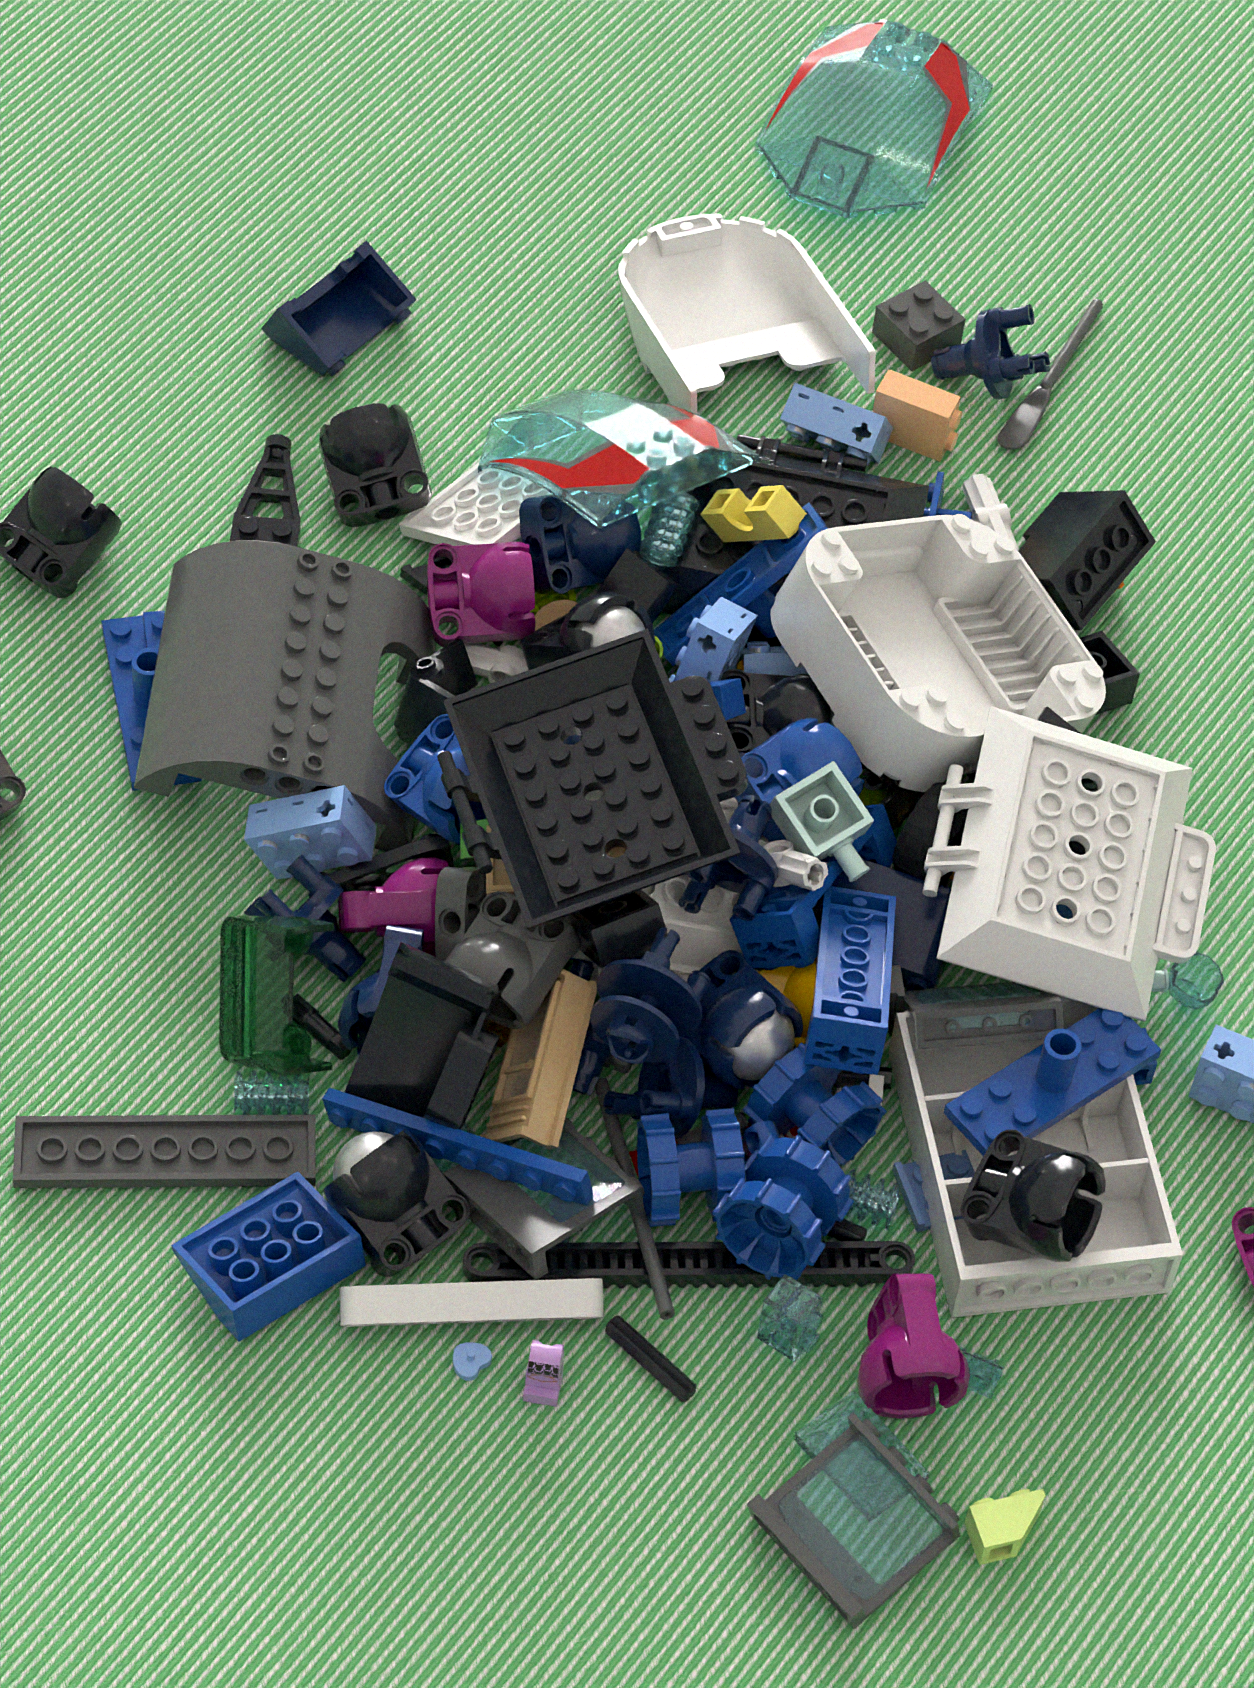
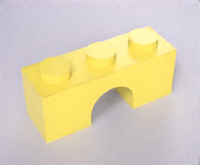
(767, 516)

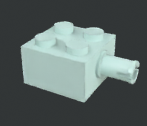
(824, 818)

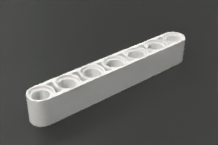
(471, 1302)

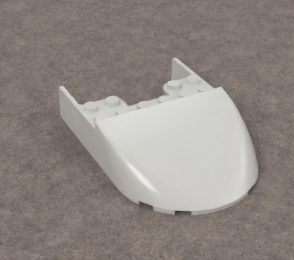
(731, 294)

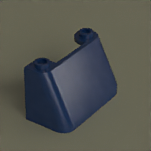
(341, 312)
(916, 925)

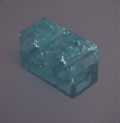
(790, 1318)

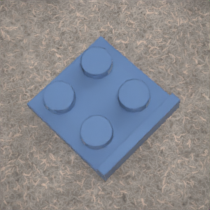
(910, 1184)

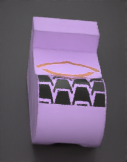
(544, 1374)

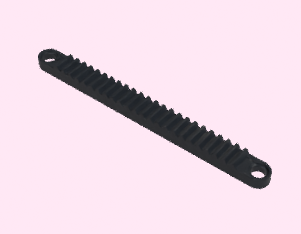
(691, 1264)

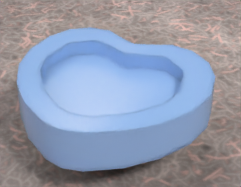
(470, 1359)

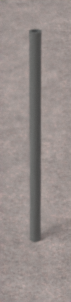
(640, 1223)

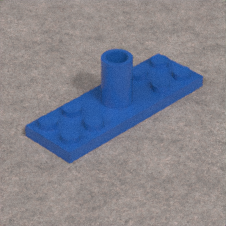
(743, 584)
(132, 677)
(1053, 1078)

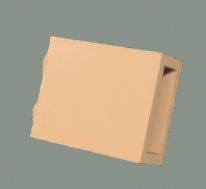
(919, 414)

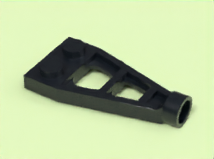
(273, 463)
(357, 876)

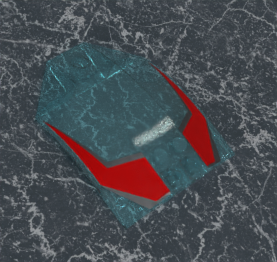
(870, 118)
(610, 451)

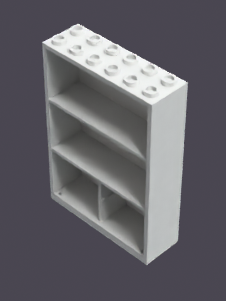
(1135, 1239)

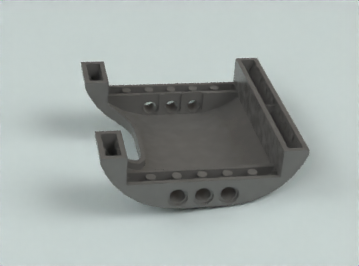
(276, 675)

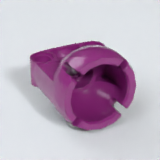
(482, 592)
(402, 901)
(909, 1352)

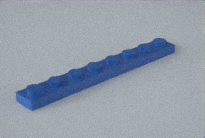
(462, 1147)

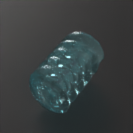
(668, 529)
(271, 1093)
(873, 1199)

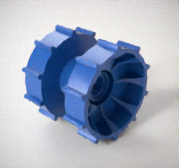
(802, 1097)
(674, 1168)
(783, 1207)

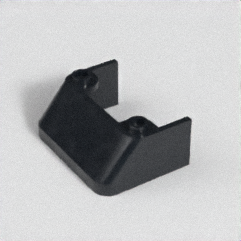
(428, 684)

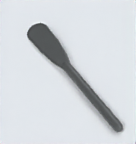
(1029, 413)

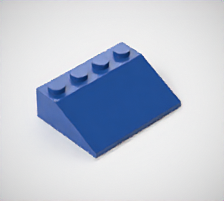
(270, 1255)

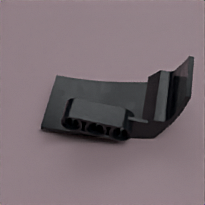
(427, 1040)

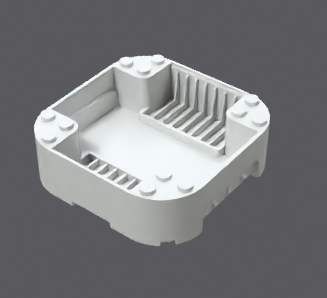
(922, 633)

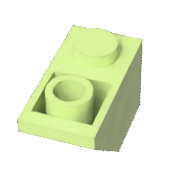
(1003, 1524)

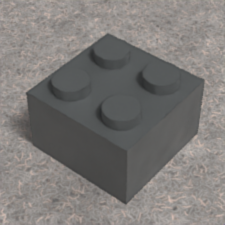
(917, 324)

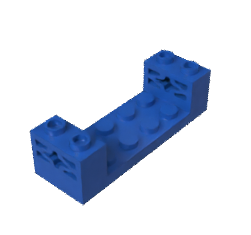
(784, 923)
(851, 981)

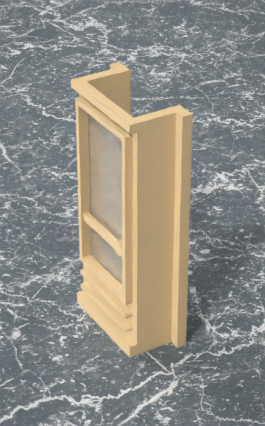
(542, 1066)

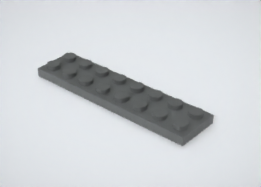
(163, 1150)

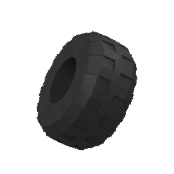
(919, 834)

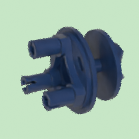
(647, 1004)

